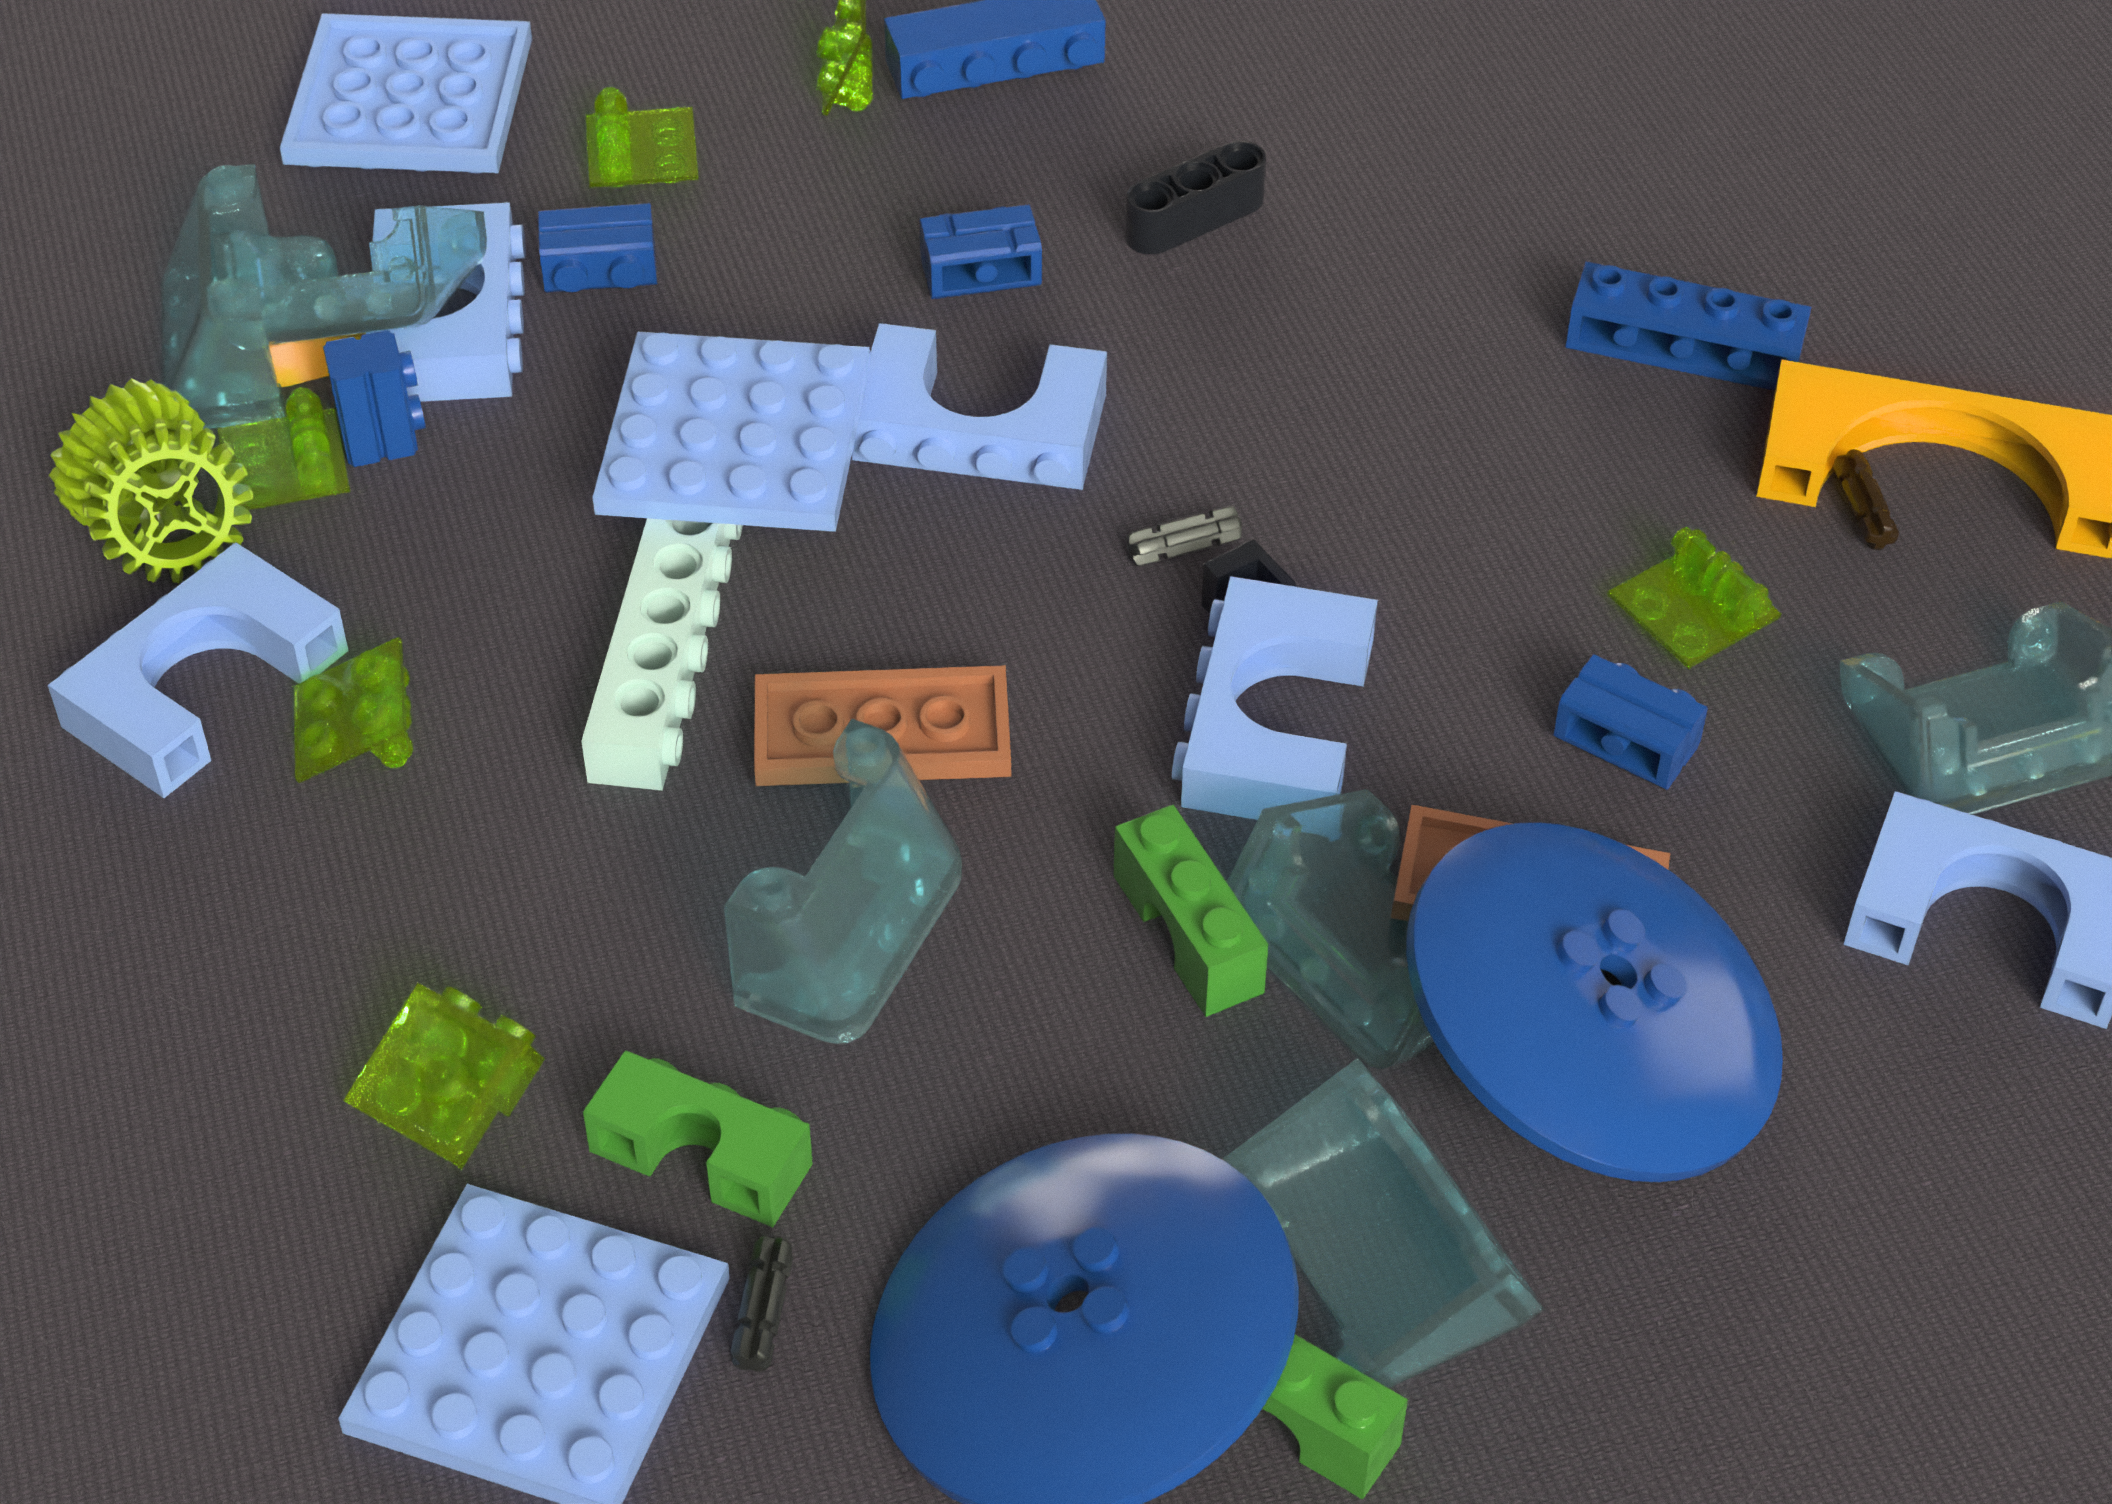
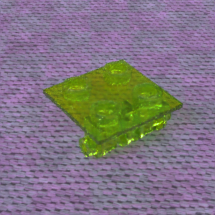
(846, 58)
(638, 145)
(290, 455)
(1696, 600)
(354, 711)

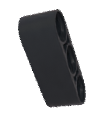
(1195, 197)

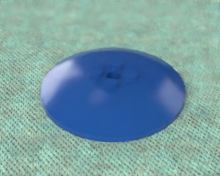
(1601, 1075)
(1131, 1387)

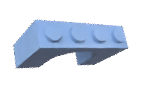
(474, 348)
(1037, 443)
(225, 605)
(1261, 635)
(1938, 849)

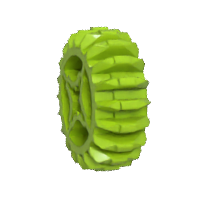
(110, 418)
(155, 523)

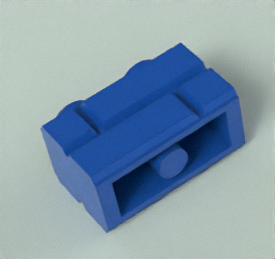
(597, 247)
(980, 251)
(372, 397)
(1630, 721)

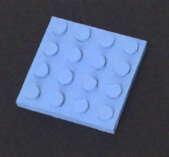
(407, 93)
(733, 431)
(536, 1350)

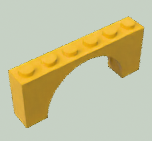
(2052, 448)

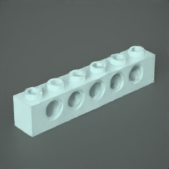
(656, 651)

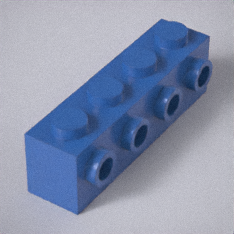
(991, 43)
(1685, 326)

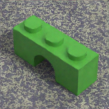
(1213, 937)
(654, 1108)
(1339, 1416)

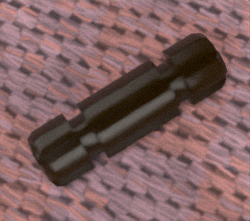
(1866, 499)

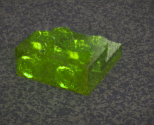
(445, 1073)

